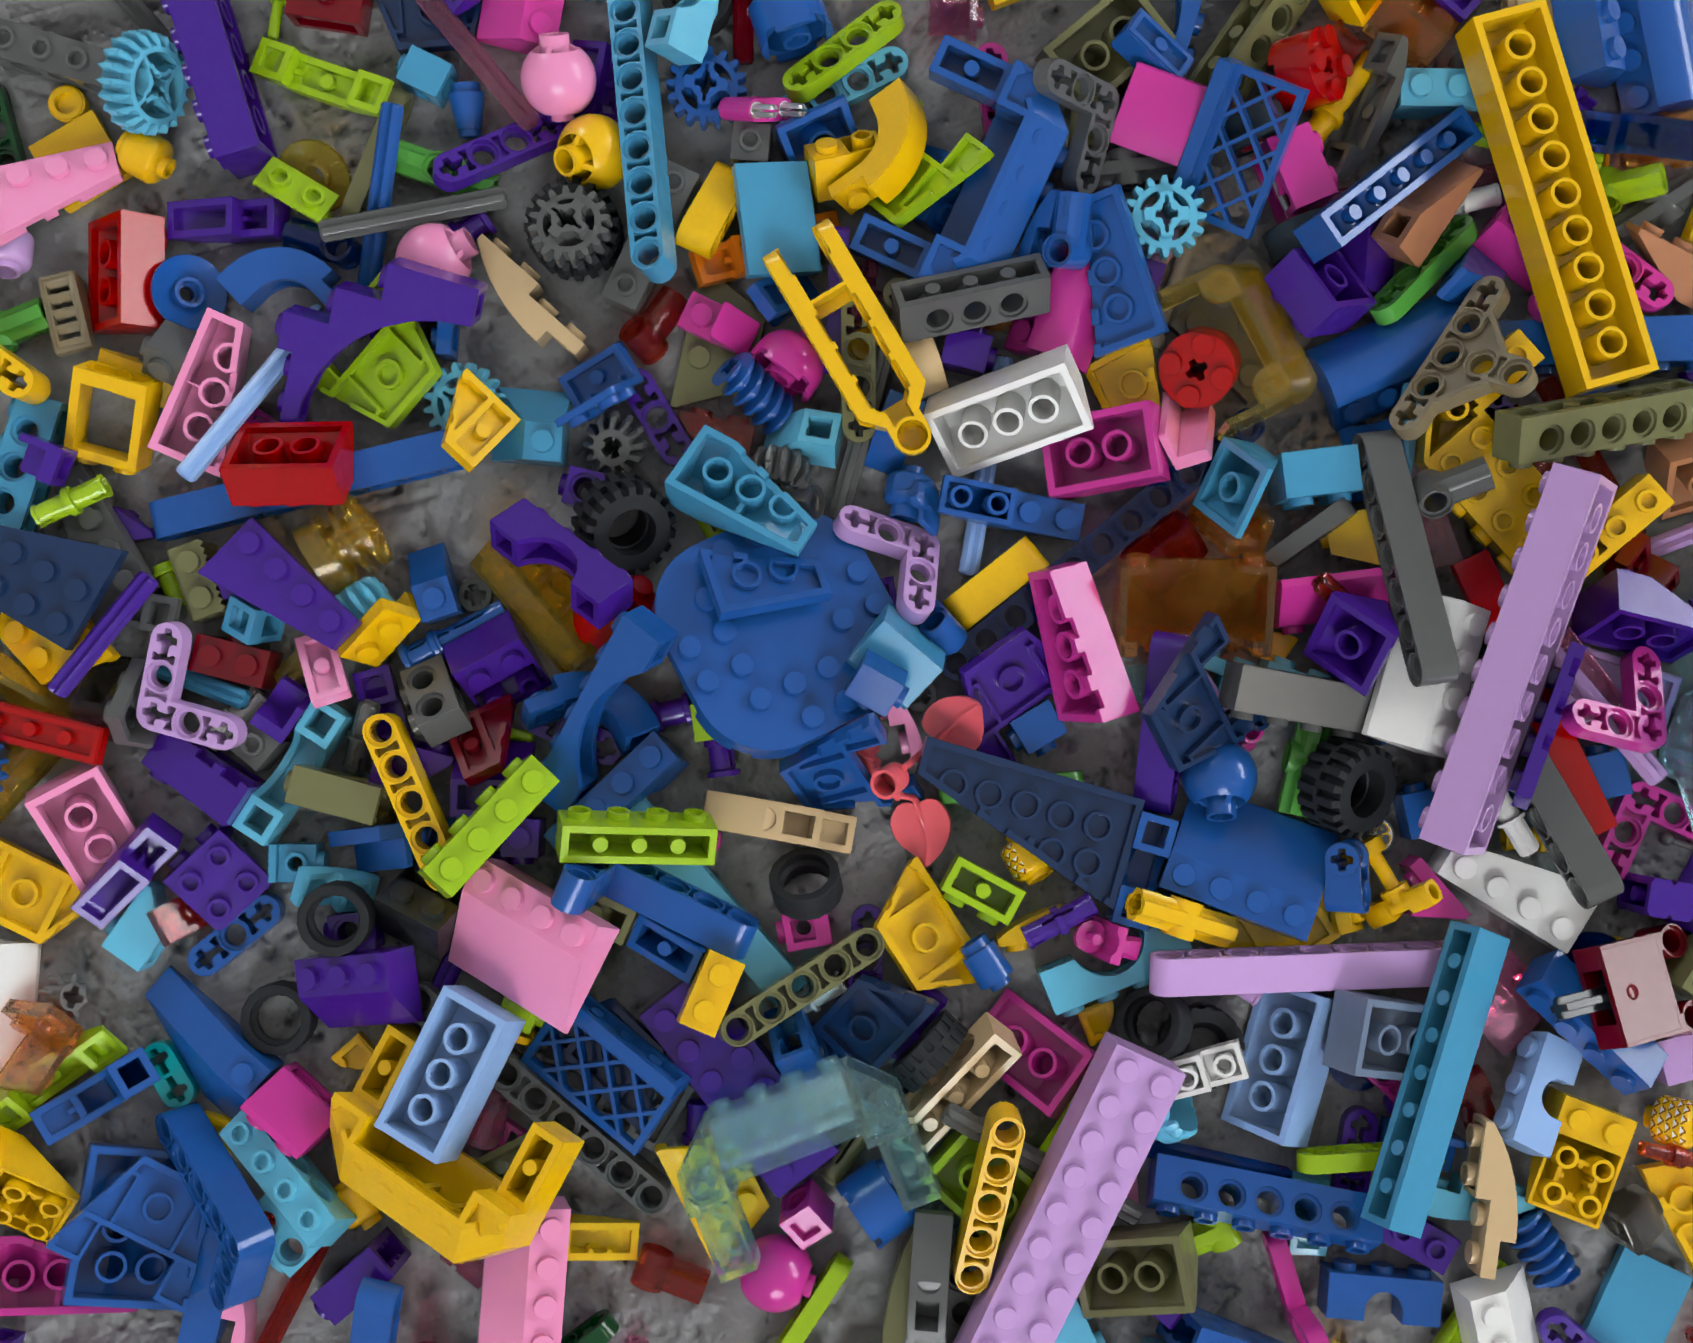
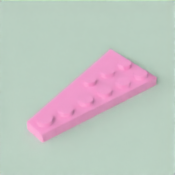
(51, 182)

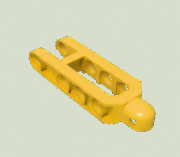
(903, 419)

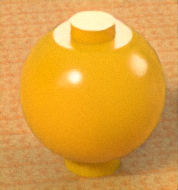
(590, 151)

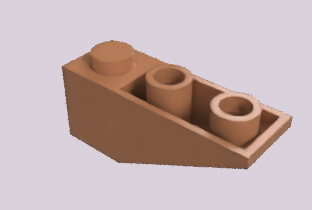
(1420, 218)
(1669, 258)

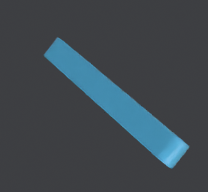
(628, 33)

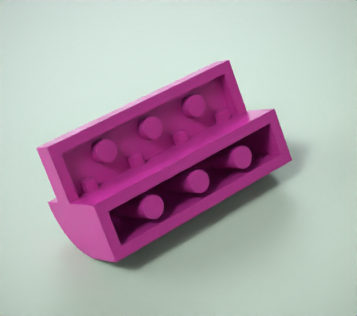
(1065, 324)

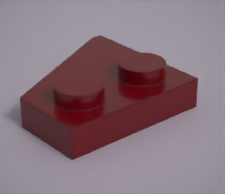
(484, 749)

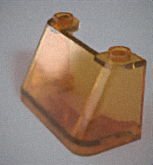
(1178, 592)

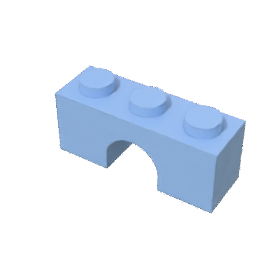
(1521, 1116)

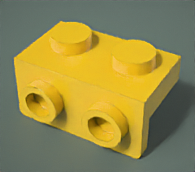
(381, 630)

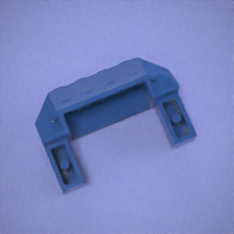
(1000, 195)

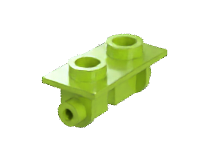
(296, 190)

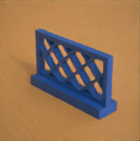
(1209, 128)
(630, 1050)

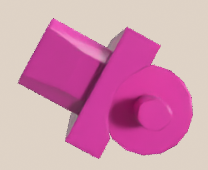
(1106, 940)

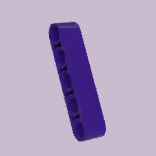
(1154, 778)

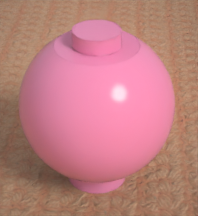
(558, 77)
(439, 247)

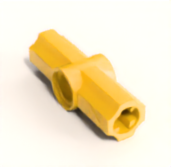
(1181, 917)

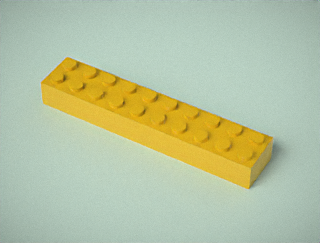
(1556, 198)

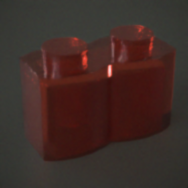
(1170, 538)

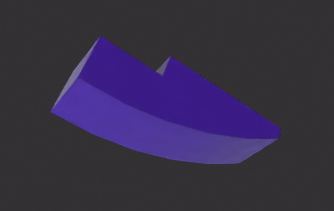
(227, 220)
(127, 871)

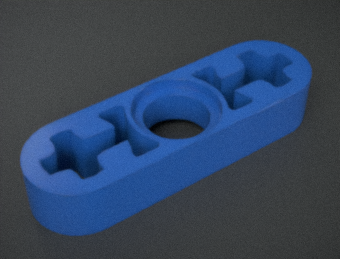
(222, 959)

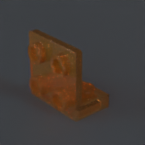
(47, 1042)

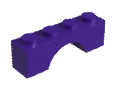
(531, 536)

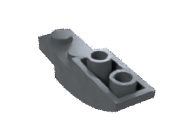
(930, 1276)

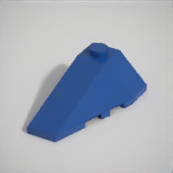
(210, 1043)

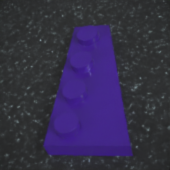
(272, 579)

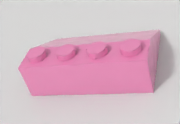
(525, 945)

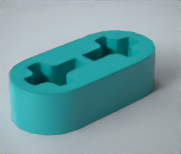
(172, 1072)

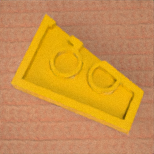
(1126, 376)

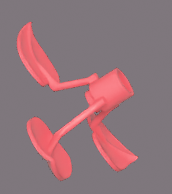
(925, 825)

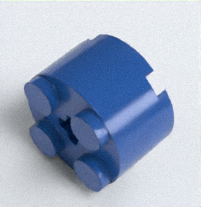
(789, 27)
(875, 1202)

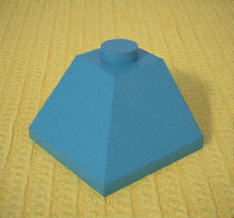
(536, 437)
(1235, 484)

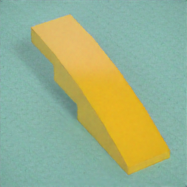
(602, 1238)

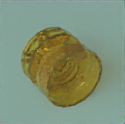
(338, 547)

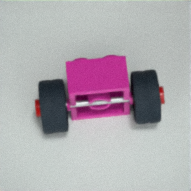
(1301, 184)

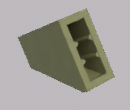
(339, 794)

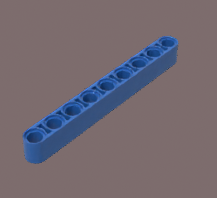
(374, 470)

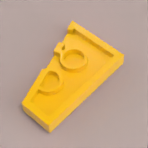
(1675, 1194)

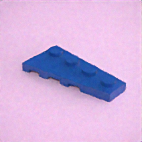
(1119, 277)

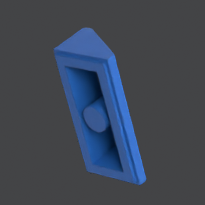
(1149, 43)

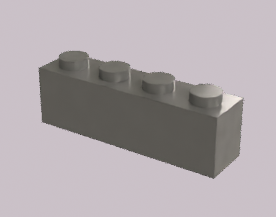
(1293, 697)

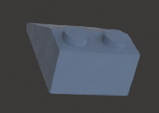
(1371, 1034)

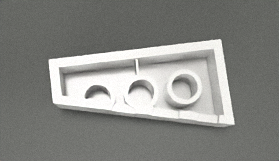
(1516, 892)

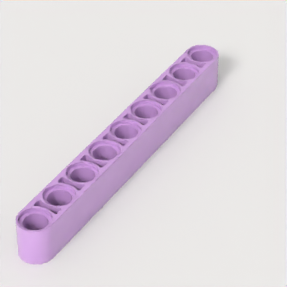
(1293, 968)

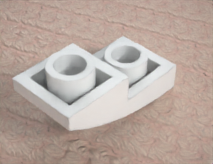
(1211, 1067)

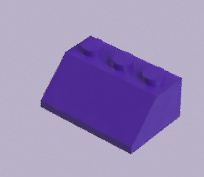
(361, 987)

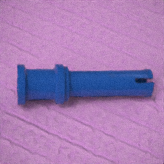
(432, 643)

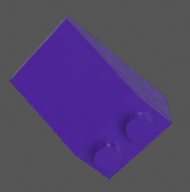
(1633, 612)

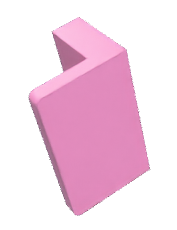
(1186, 433)

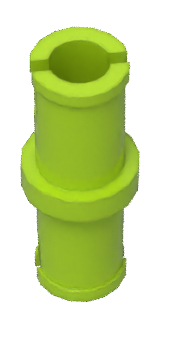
(71, 501)

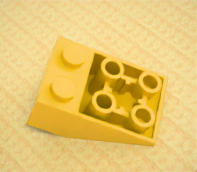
(1583, 1161)
(31, 1190)

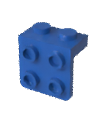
(599, 384)

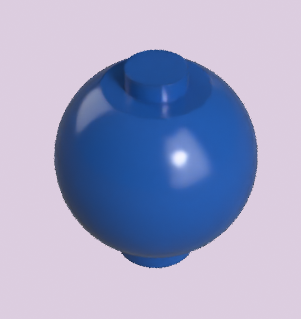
(1221, 782)

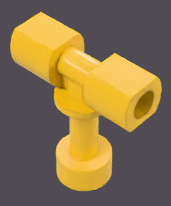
(1397, 895)

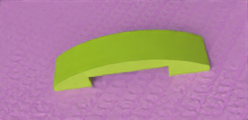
(320, 80)
(94, 1051)

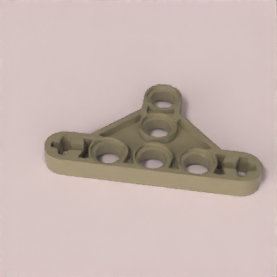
(1457, 380)

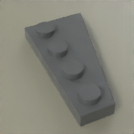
(103, 527)

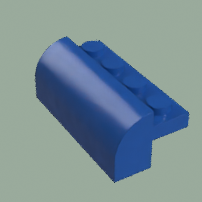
(1657, 56)
(1368, 366)

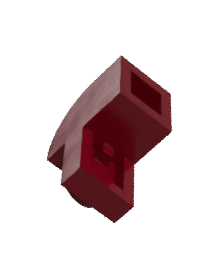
(1638, 557)

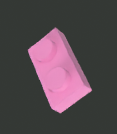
(322, 672)

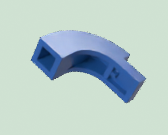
(271, 269)
(625, 714)
(95, 1096)

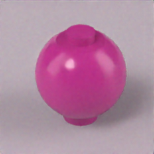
(781, 1275)

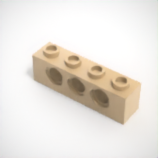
(965, 1077)

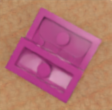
(1157, 113)

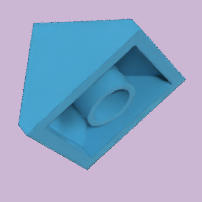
(905, 647)

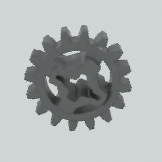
(568, 241)

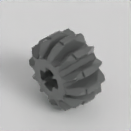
(614, 428)
(784, 465)

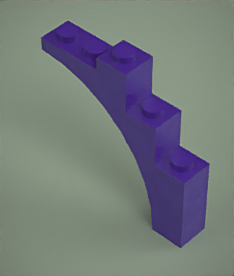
(408, 294)

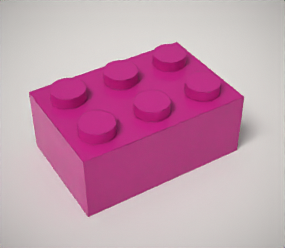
(1112, 457)

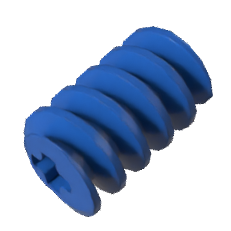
(756, 390)
(1544, 1250)

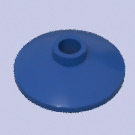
(195, 276)

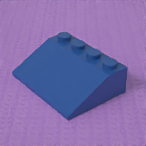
(1250, 867)
(114, 1267)

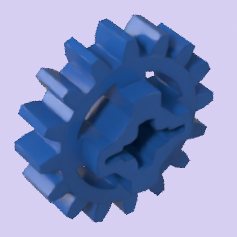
(692, 84)

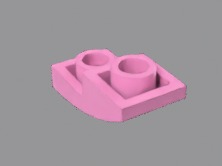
(910, 738)

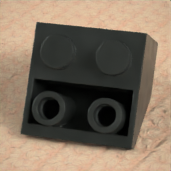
(417, 913)

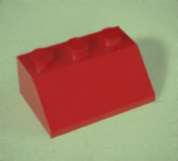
(121, 263)
(290, 464)

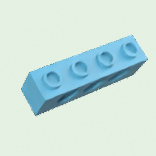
(291, 1184)

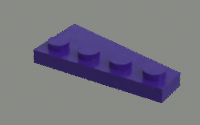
(1549, 716)

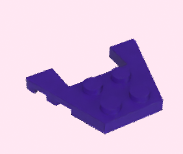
(1006, 684)

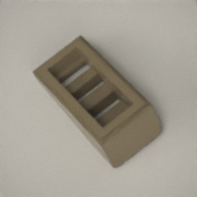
(60, 290)

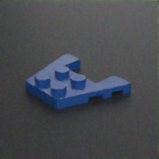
(831, 773)
(152, 1209)

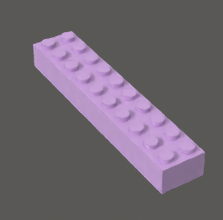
(1517, 659)
(1075, 1196)

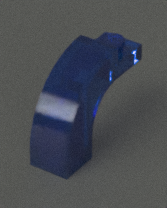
(1639, 134)

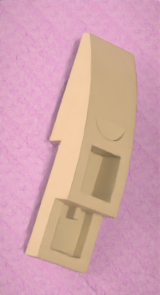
(519, 291)
(781, 821)
(1490, 1180)

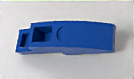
(1010, 509)

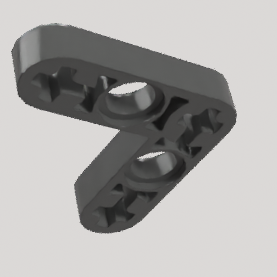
(1091, 116)

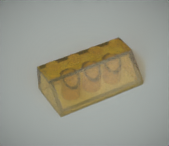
(540, 602)

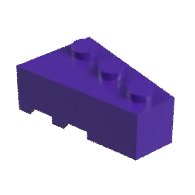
(202, 776)

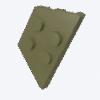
(702, 359)

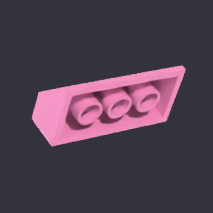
(527, 1285)

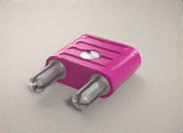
(759, 109)

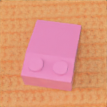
(81, 819)

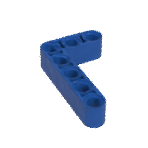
(661, 899)
(225, 1202)
(376, 1312)

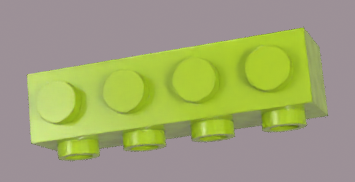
(488, 826)
(635, 836)

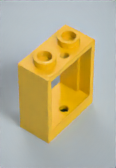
(121, 381)

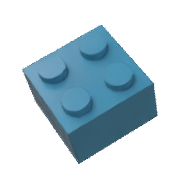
(1315, 476)

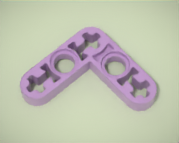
(905, 548)
(169, 697)

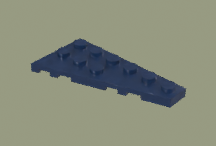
(54, 582)
(1061, 820)

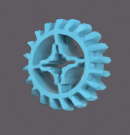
(134, 82)

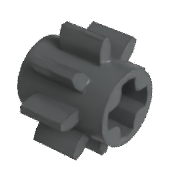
(74, 994)

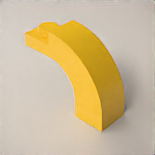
(894, 155)

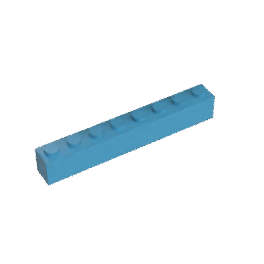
(1435, 1079)

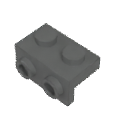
(121, 710)

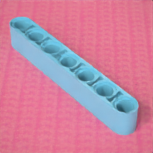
(764, 959)

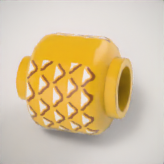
(1024, 865)
(1670, 1121)

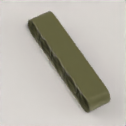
(819, 982)

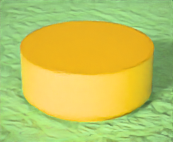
(67, 103)

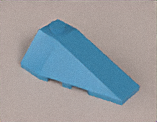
(729, 491)

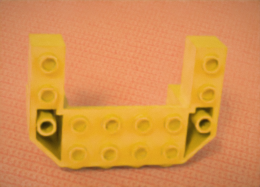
(1501, 513)
(453, 1204)

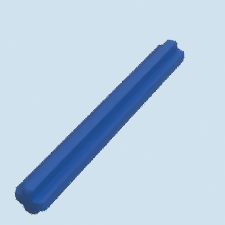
(381, 187)

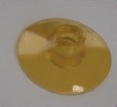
(312, 153)

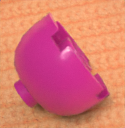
(790, 361)

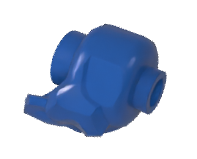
(913, 497)

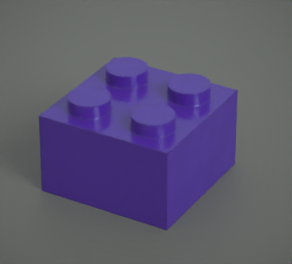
(1319, 295)

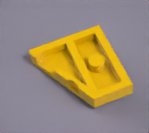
(475, 422)

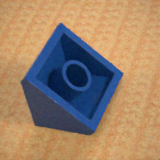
(825, 120)

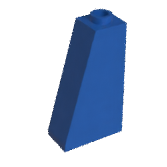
(1210, 1328)

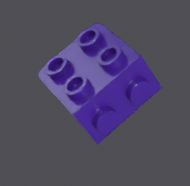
(216, 876)

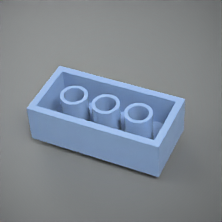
(449, 1074)

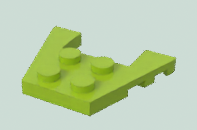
(934, 180)
(387, 374)

